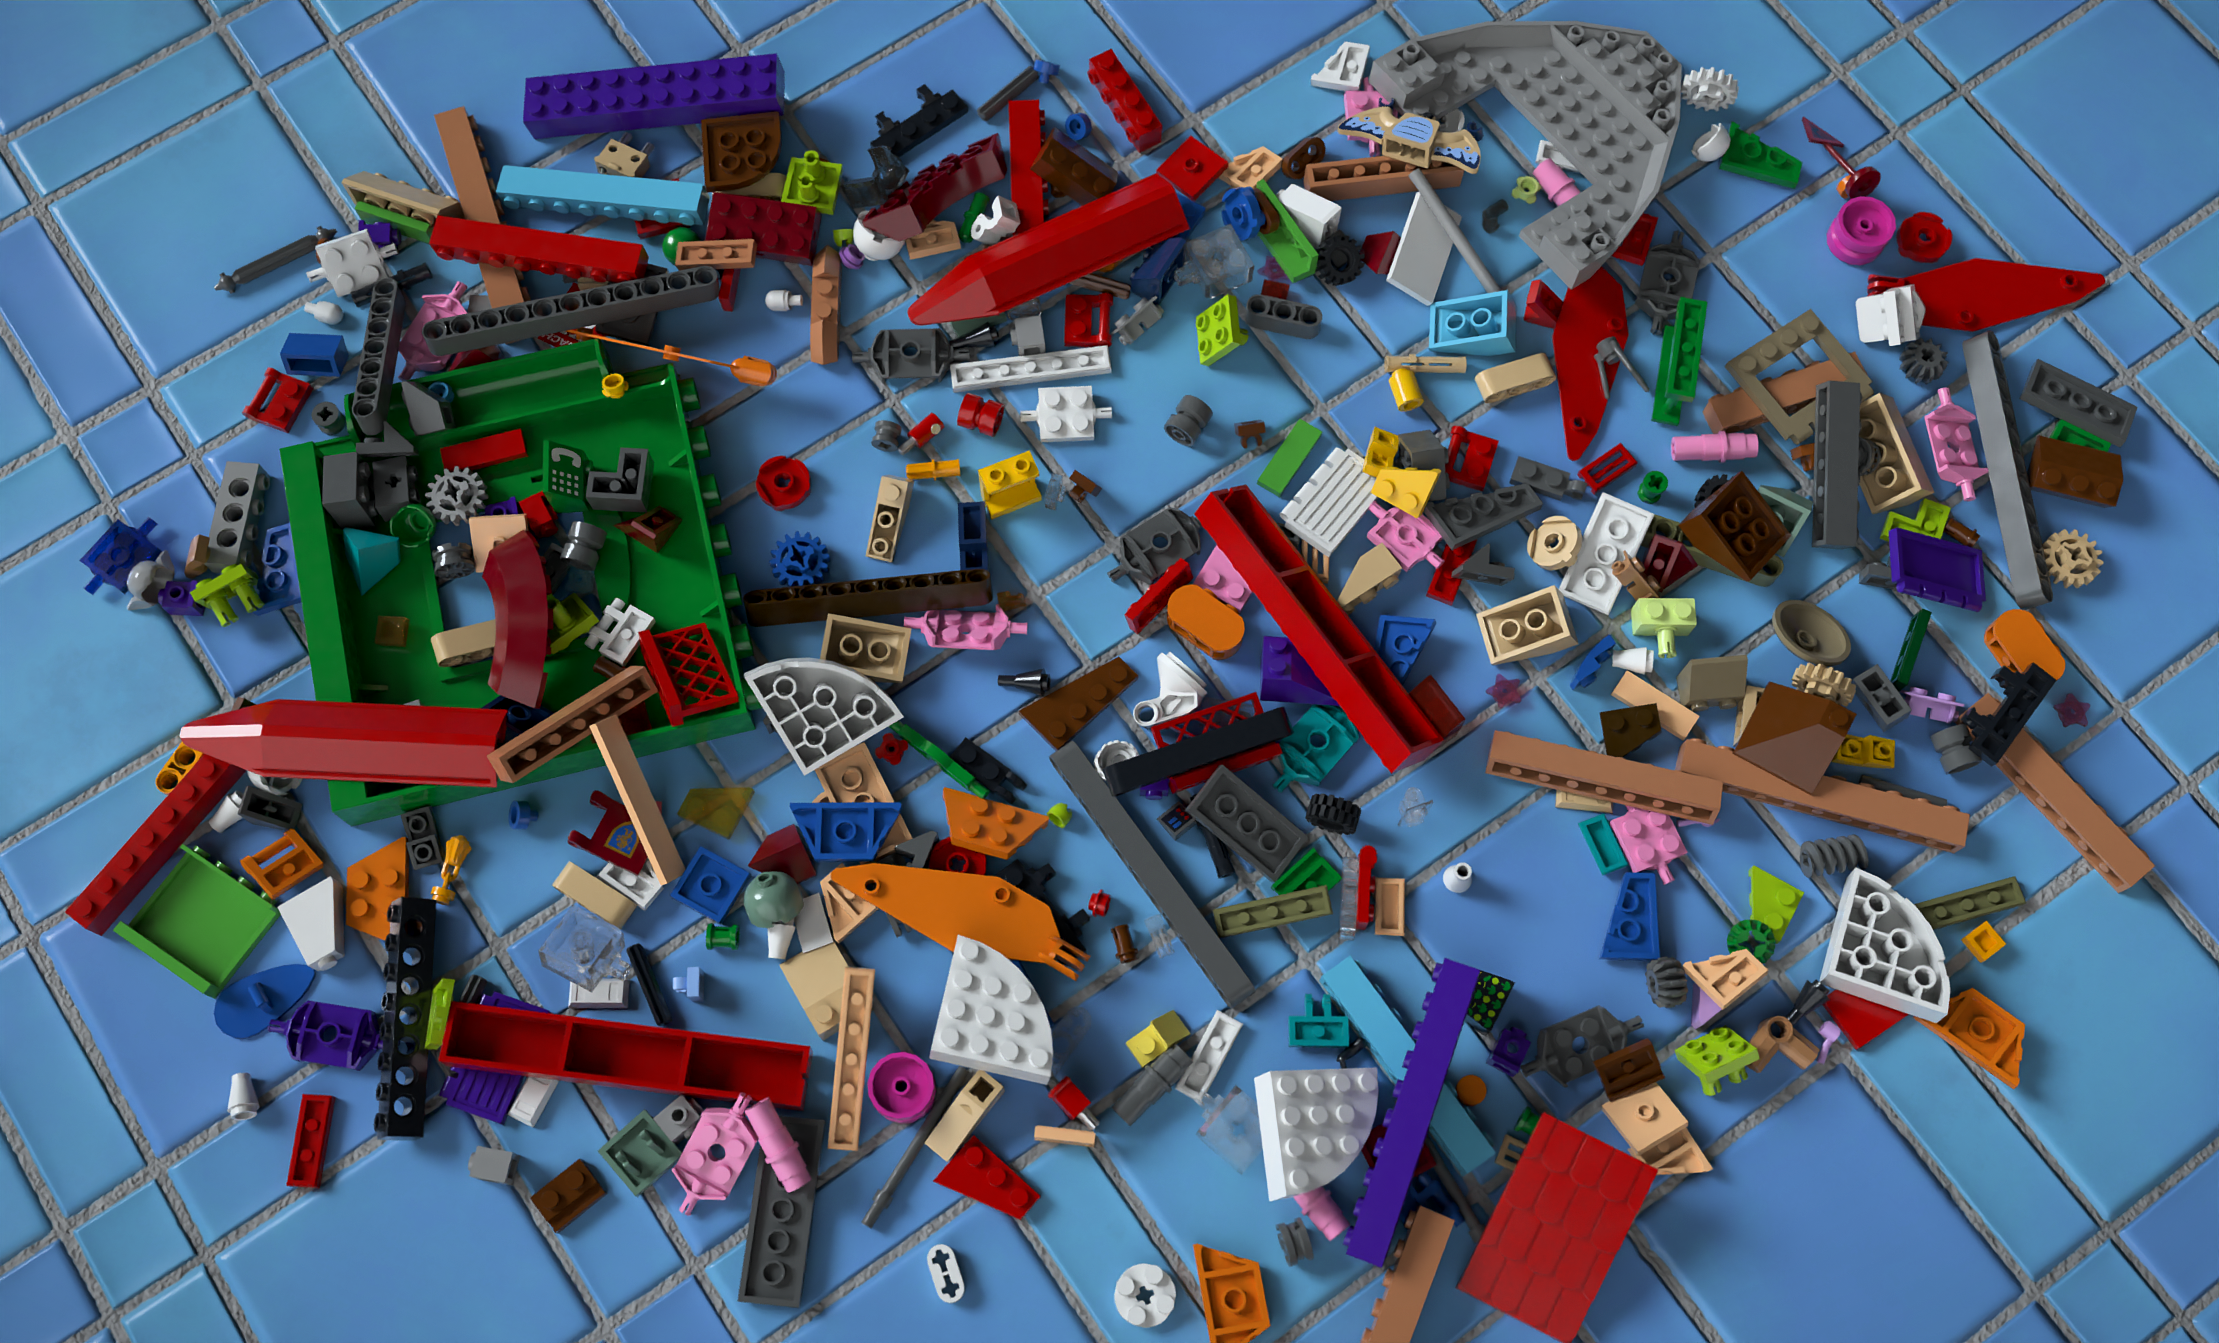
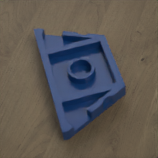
(846, 829)

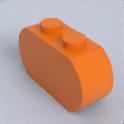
(1205, 621)
(2019, 640)

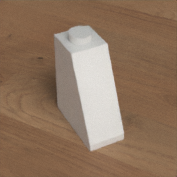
(1312, 214)
(317, 923)

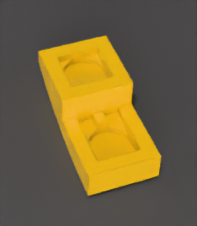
(1380, 451)

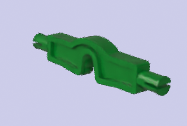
(944, 762)

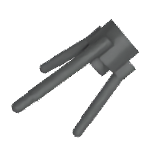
(1611, 352)

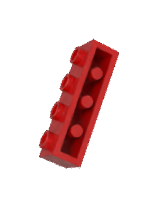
(1125, 100)

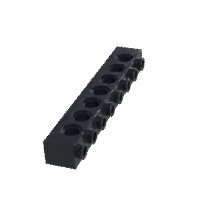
(421, 916)

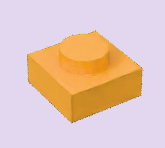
(1983, 941)

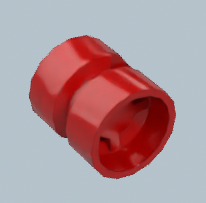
(977, 413)

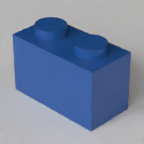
(314, 354)

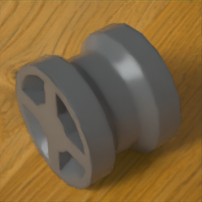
(334, 423)
(886, 435)

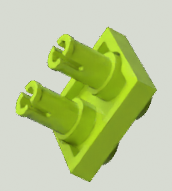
(813, 182)
(232, 582)
(570, 620)
(1717, 1055)

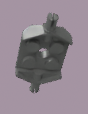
(1658, 296)
(930, 361)
(1147, 561)
(1601, 1034)

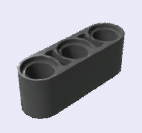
(1293, 325)

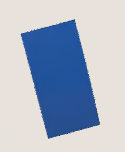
(1590, 666)

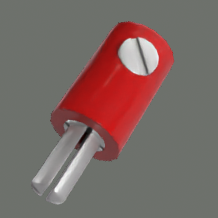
(922, 433)

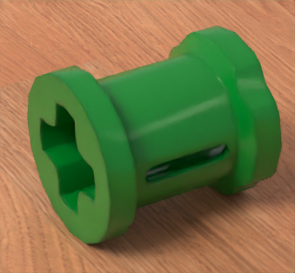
(1652, 487)
(722, 936)
(1526, 1121)

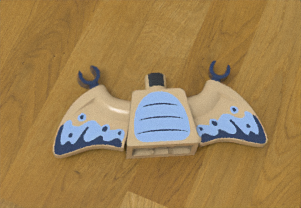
(1416, 137)

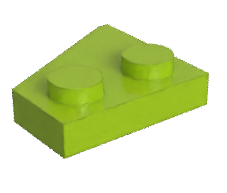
(1772, 901)
(438, 1014)

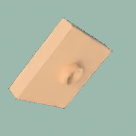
(492, 531)
(1645, 1117)

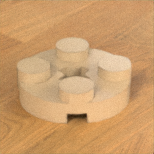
(1566, 550)

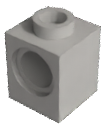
(493, 1165)

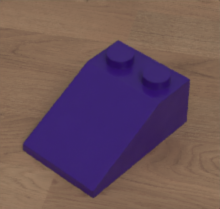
(1288, 676)

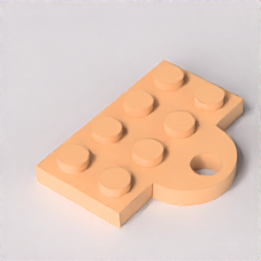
(854, 779)

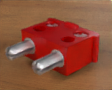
(1072, 1101)

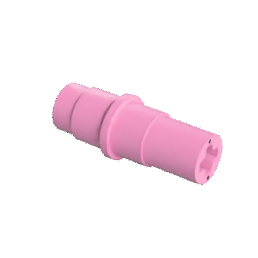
(1555, 182)
(1715, 447)
(778, 1145)
(1323, 1212)

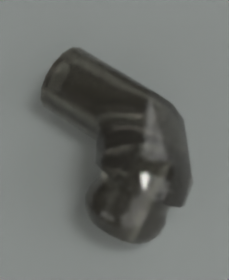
(1491, 214)

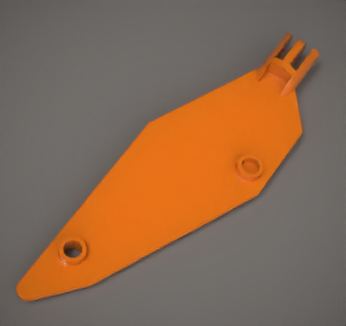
(746, 369)
(965, 905)

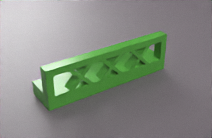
(1288, 243)

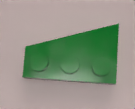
(1759, 161)

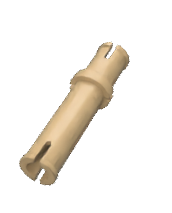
(1456, 364)

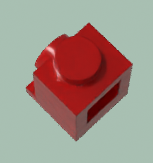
(540, 515)

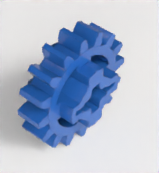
(809, 555)

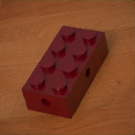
(779, 228)

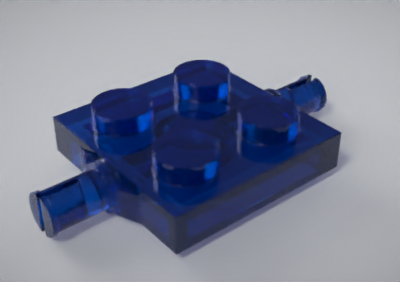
(118, 553)

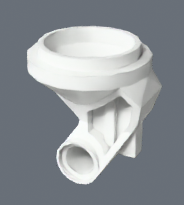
(1179, 692)

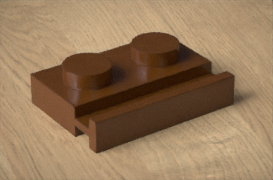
(1629, 1069)
(568, 1196)

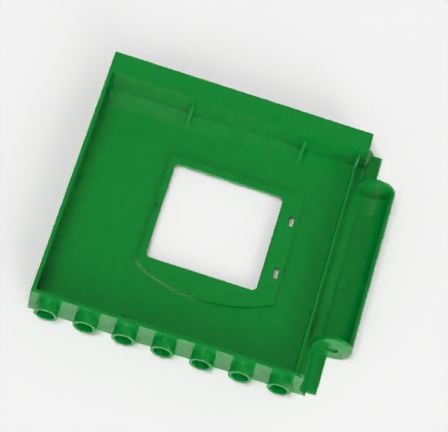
(554, 399)

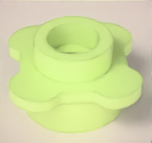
(1526, 183)

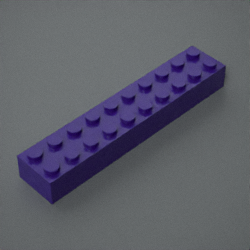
(652, 96)
(1413, 1112)

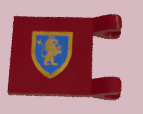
(614, 837)

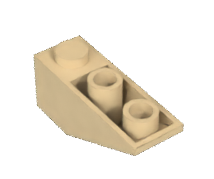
(889, 517)
(1372, 572)
(965, 1114)

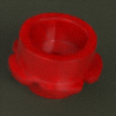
(1099, 903)

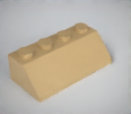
(401, 197)
(1900, 474)

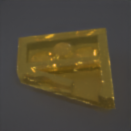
(716, 808)

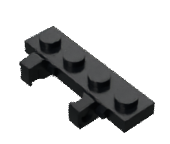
(934, 116)
(2023, 696)
(1032, 883)

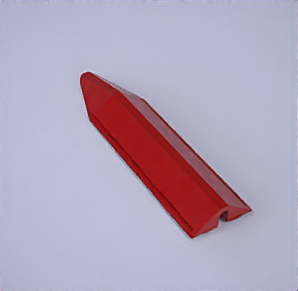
(1054, 253)
(355, 741)

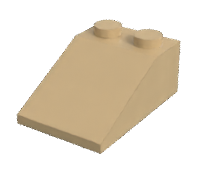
(1527, 627)
(867, 647)
(818, 985)

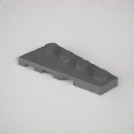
(1481, 514)

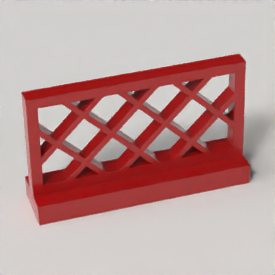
(666, 682)
(1234, 763)

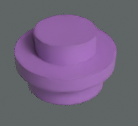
(851, 257)

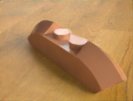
(825, 306)

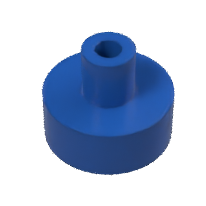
(1046, 69)
(1078, 126)
(521, 815)

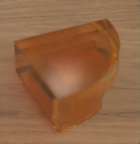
(1009, 602)

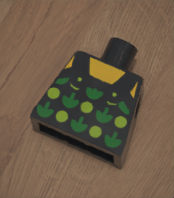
(1488, 1001)

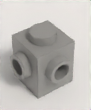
(679, 1119)

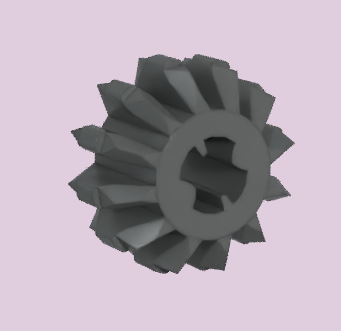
(1923, 361)
(1666, 982)

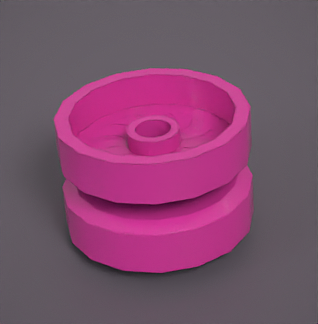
(1861, 230)
(890, 1074)

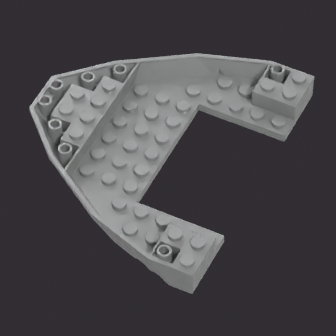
(1587, 87)

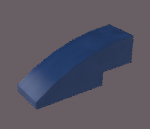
(972, 536)

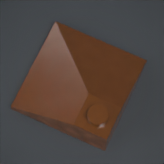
(1736, 528)
(1794, 735)

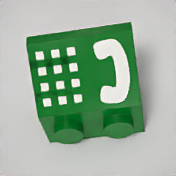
(565, 477)

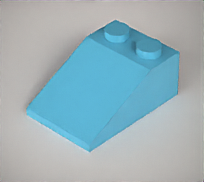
(1474, 325)

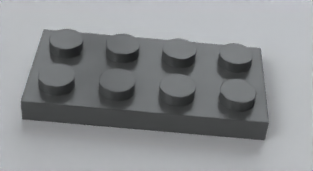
(2078, 403)
(1246, 823)

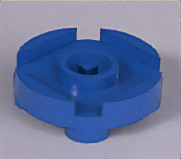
(1243, 202)

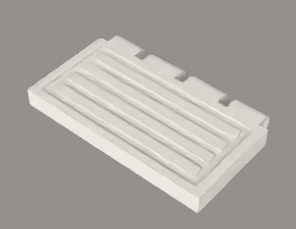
(1331, 502)

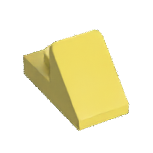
(1157, 1038)

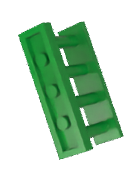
(1679, 361)

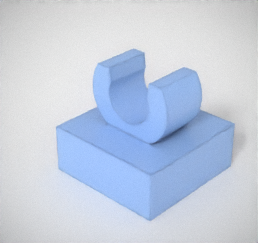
(692, 984)

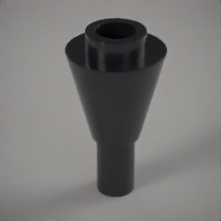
(980, 337)
(1032, 681)
(1809, 999)

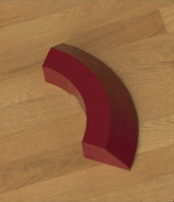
(937, 188)
(521, 618)

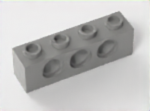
(230, 505)

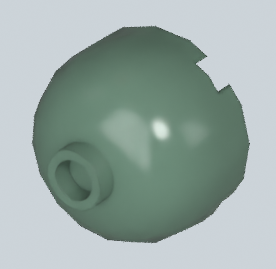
(772, 898)

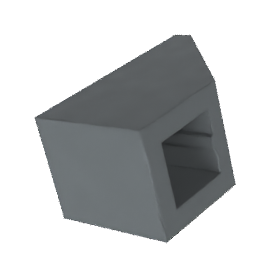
(427, 410)

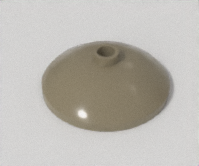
(1811, 633)

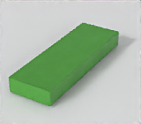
(408, 226)
(1289, 458)

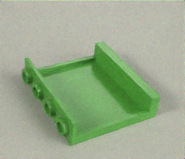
(201, 922)

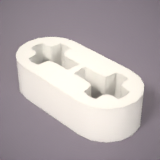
(938, 1275)

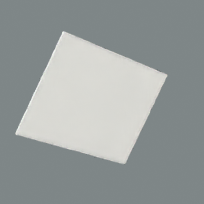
(812, 924)

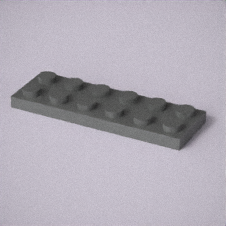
(781, 1224)

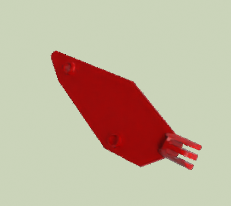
(1990, 292)
(1585, 319)

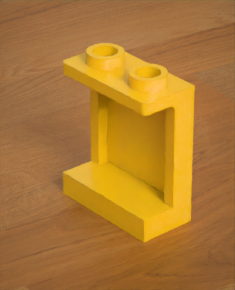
(1009, 484)

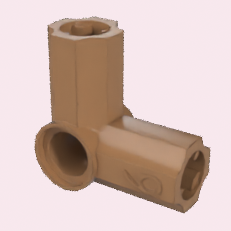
(1789, 1043)

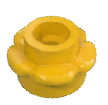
(614, 386)

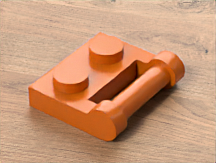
(285, 871)

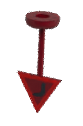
(1862, 181)

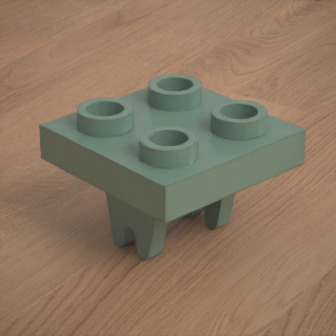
(640, 1153)

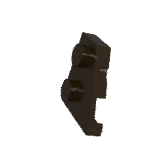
(1629, 728)

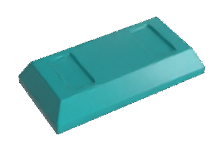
(1603, 844)

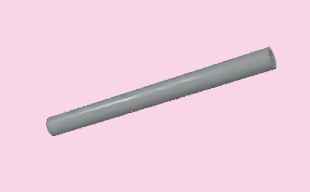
(1454, 231)

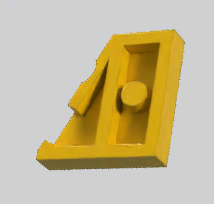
(1406, 488)

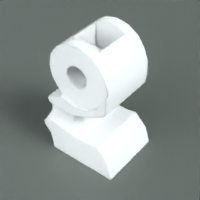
(1005, 221)

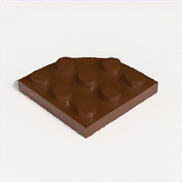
(740, 149)

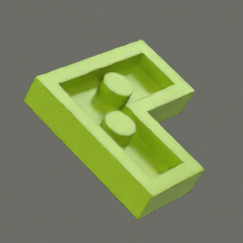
(1929, 520)

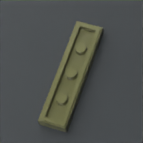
(1972, 903)
(1273, 911)

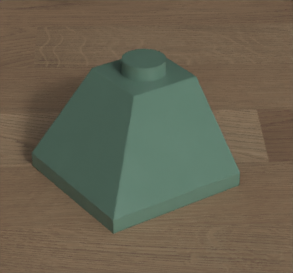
(1790, 510)

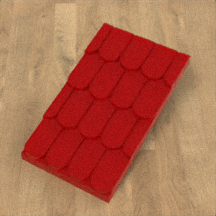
(1556, 1229)

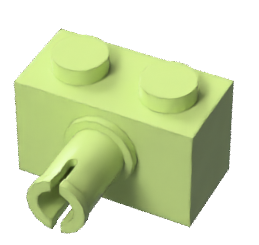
(1665, 620)

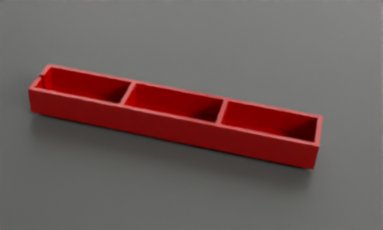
(1319, 628)
(625, 1055)

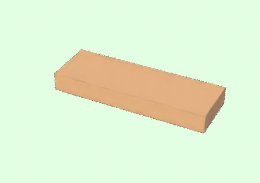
(1672, 715)

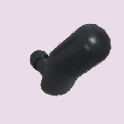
(1353, 1049)

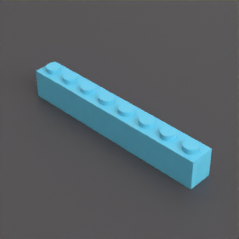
(603, 195)
(1388, 1042)

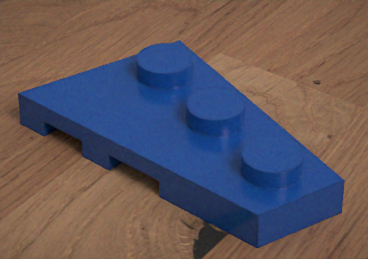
(279, 578)
(1401, 642)
(1634, 921)

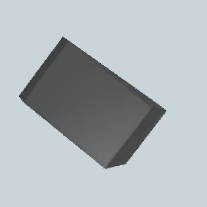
(269, 809)

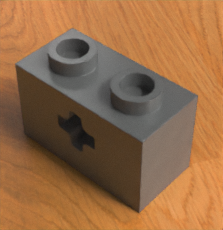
(394, 485)
(1881, 698)

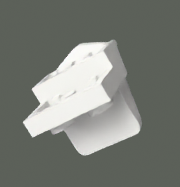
(1891, 316)

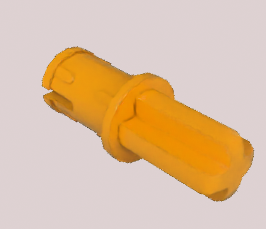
(933, 469)

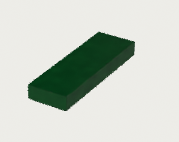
(1910, 649)

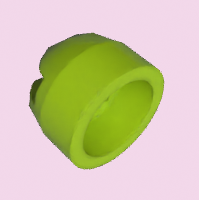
(843, 234)
(1060, 815)

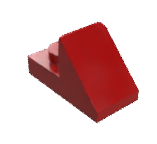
(1542, 305)

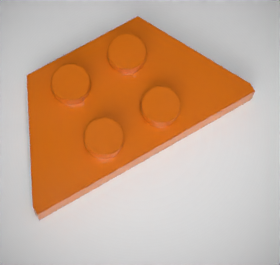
(988, 824)
(374, 885)
(1983, 1034)
(1231, 1296)

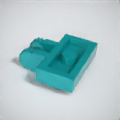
(1318, 1031)

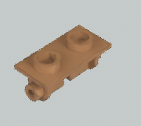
(1632, 570)

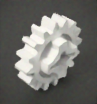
(1709, 89)

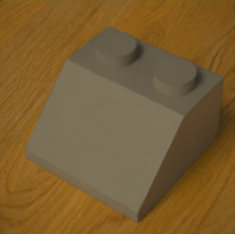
(1713, 682)

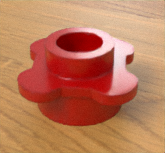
(895, 756)

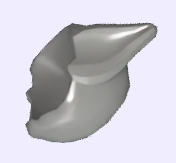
(147, 579)

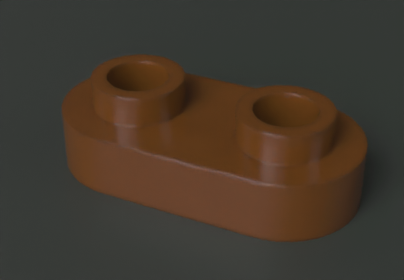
(1300, 157)
(1272, 217)

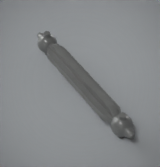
(273, 260)

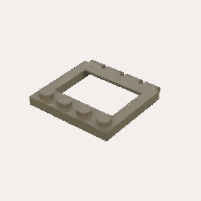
(1775, 347)

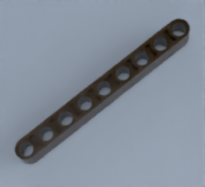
(868, 597)

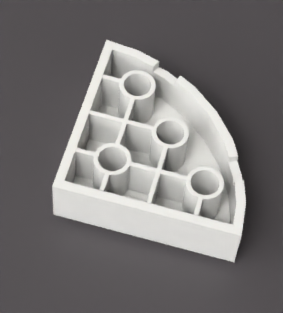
(820, 707)
(1886, 951)
(992, 1017)
(1313, 1125)

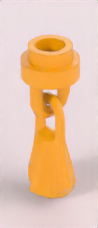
(456, 851)

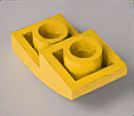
(1866, 752)

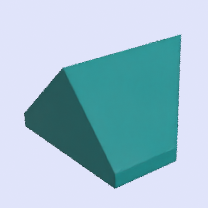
(370, 556)

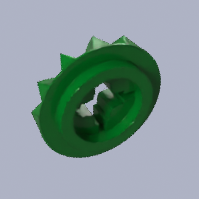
(1760, 931)

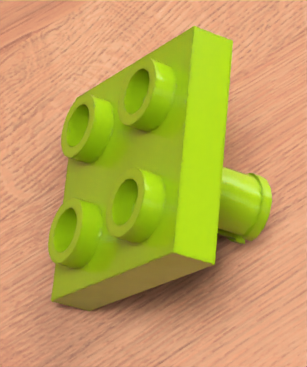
(1219, 330)

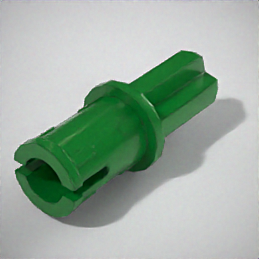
(976, 208)

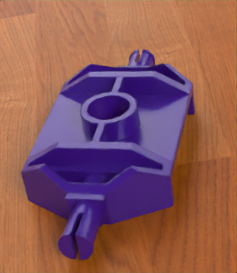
(355, 1039)

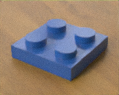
(710, 885)

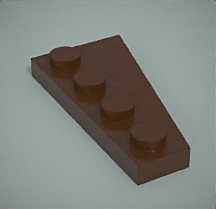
(1077, 704)

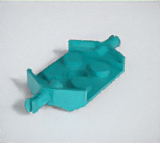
(1309, 763)

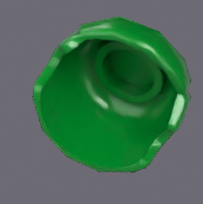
(671, 241)
(413, 525)

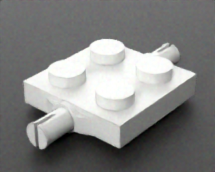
(351, 262)
(1066, 414)

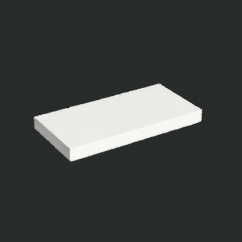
(1421, 253)
(1611, 530)

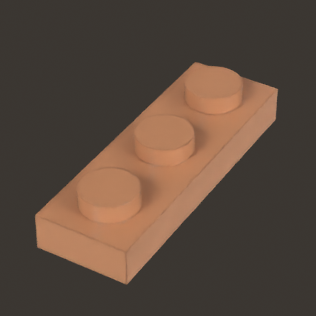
(716, 254)

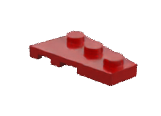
(987, 1179)

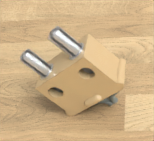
(623, 160)

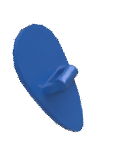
(253, 1001)

